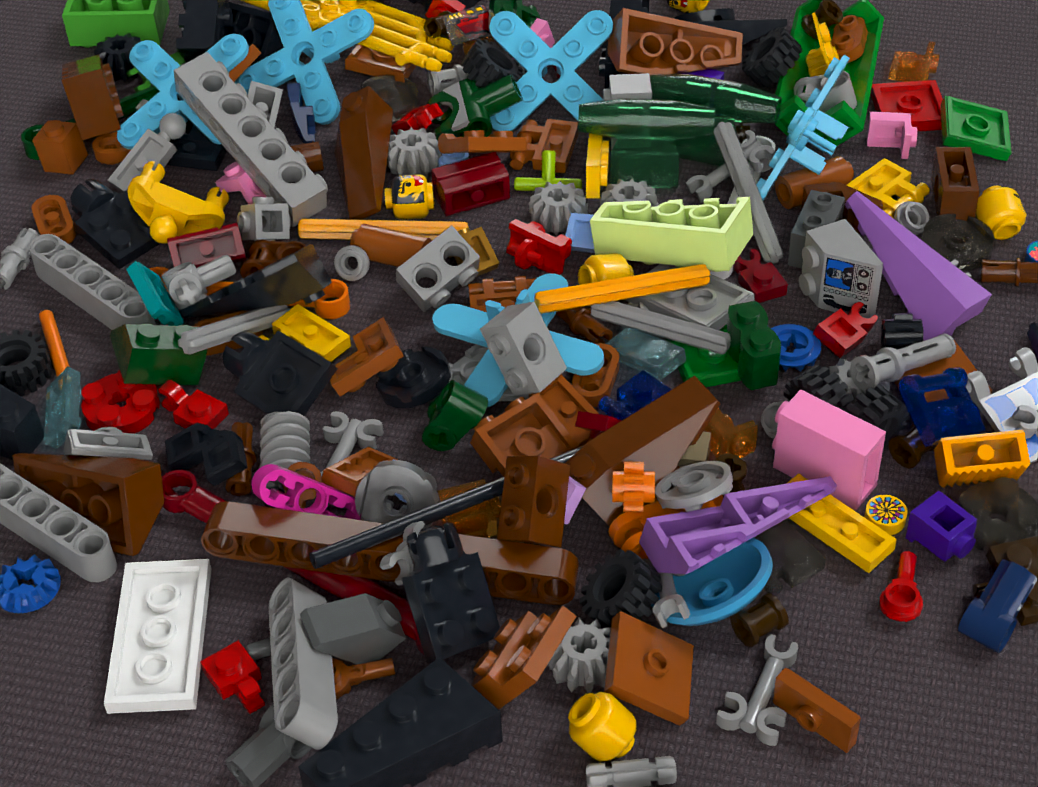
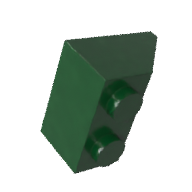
(153, 356)

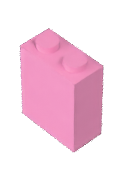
(828, 442)

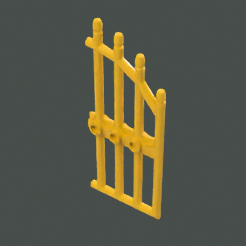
(393, 34)

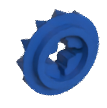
(806, 346)
(24, 597)

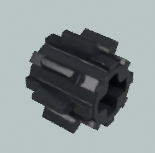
(901, 331)

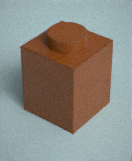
(60, 147)

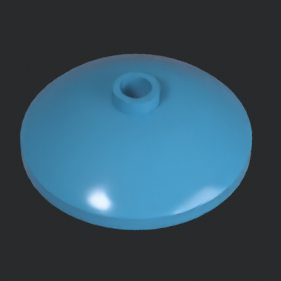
(723, 584)

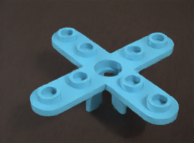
(320, 45)
(536, 55)
(159, 70)
(802, 132)
(487, 379)

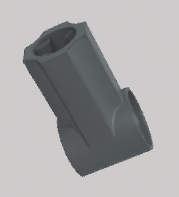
(264, 753)

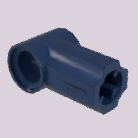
(994, 614)

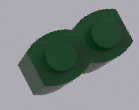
(753, 345)

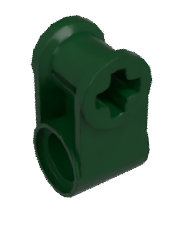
(453, 415)

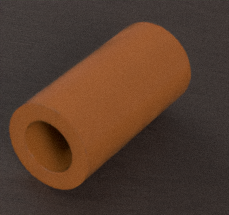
(791, 185)
(387, 245)

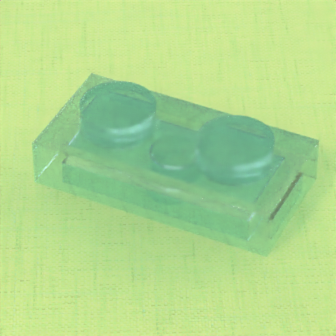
(647, 352)
(62, 407)

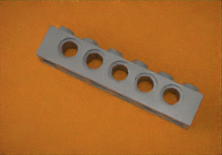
(234, 121)

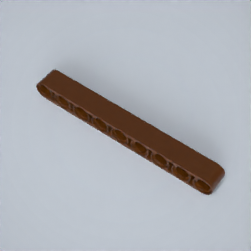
(289, 536)

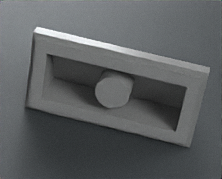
(107, 444)

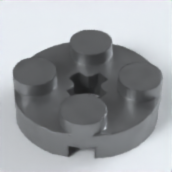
(390, 478)

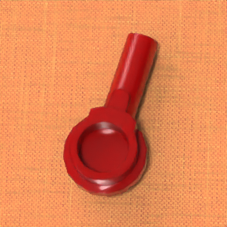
(901, 598)

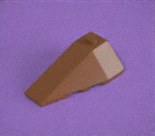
(668, 45)

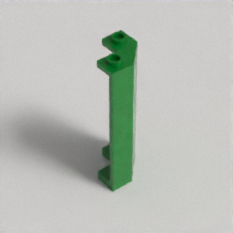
(860, 71)

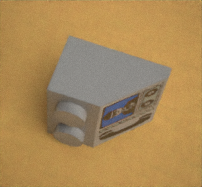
(840, 269)

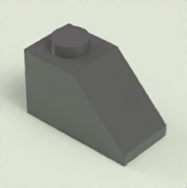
(354, 628)

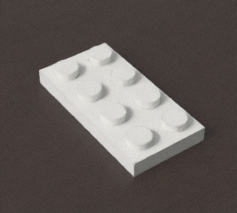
(158, 637)

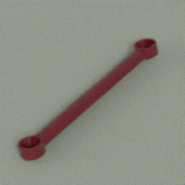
(200, 503)

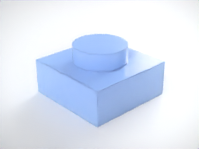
(580, 232)

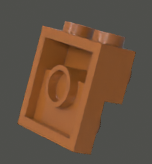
(522, 430)
(520, 655)

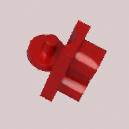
(535, 247)

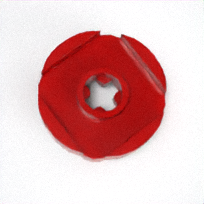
(101, 409)

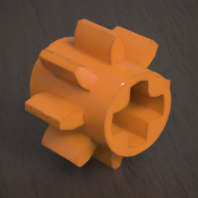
(633, 486)

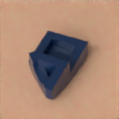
(302, 116)

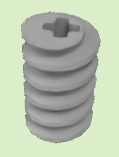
(284, 440)

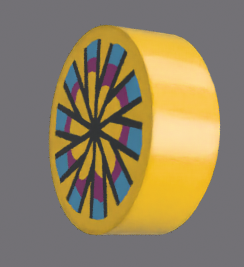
(887, 513)

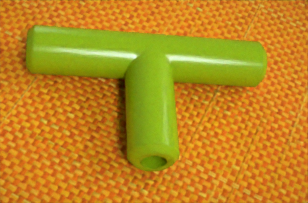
(548, 175)

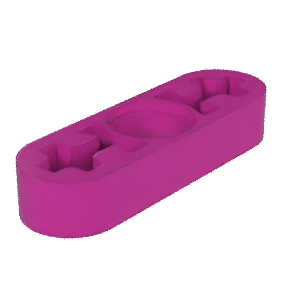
(297, 484)

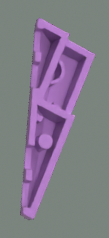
(917, 273)
(694, 538)

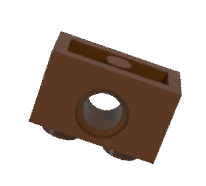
(955, 182)
(534, 501)

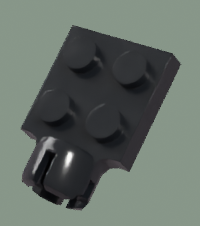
(110, 223)
(277, 372)
(448, 594)

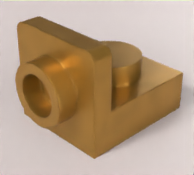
(479, 242)

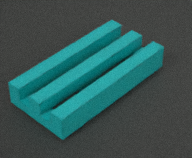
(154, 294)

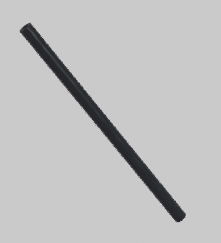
(428, 515)

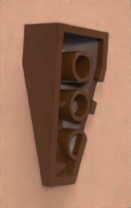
(363, 151)
(651, 435)
(109, 491)

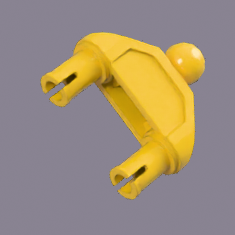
(173, 211)

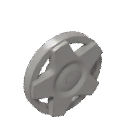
(694, 485)

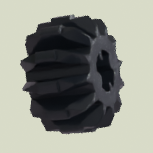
(116, 53)

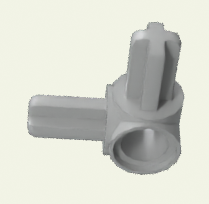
(189, 284)

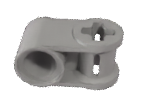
(841, 91)

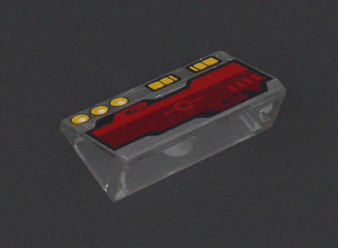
(467, 25)

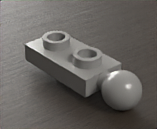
(149, 148)

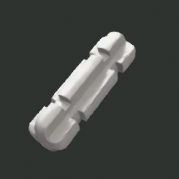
(632, 773)

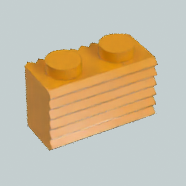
(981, 457)

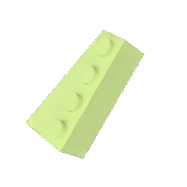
(674, 232)

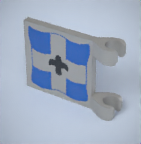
(1002, 404)

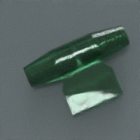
(732, 103)
(646, 135)

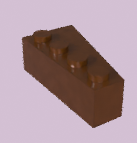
(92, 96)

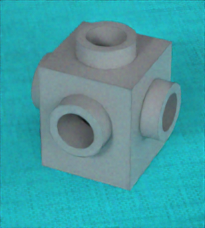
(264, 220)

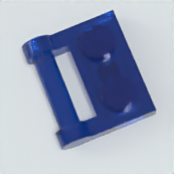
(943, 417)

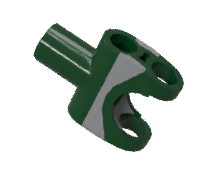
(473, 106)

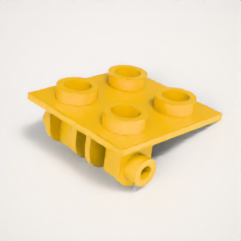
(820, 58)

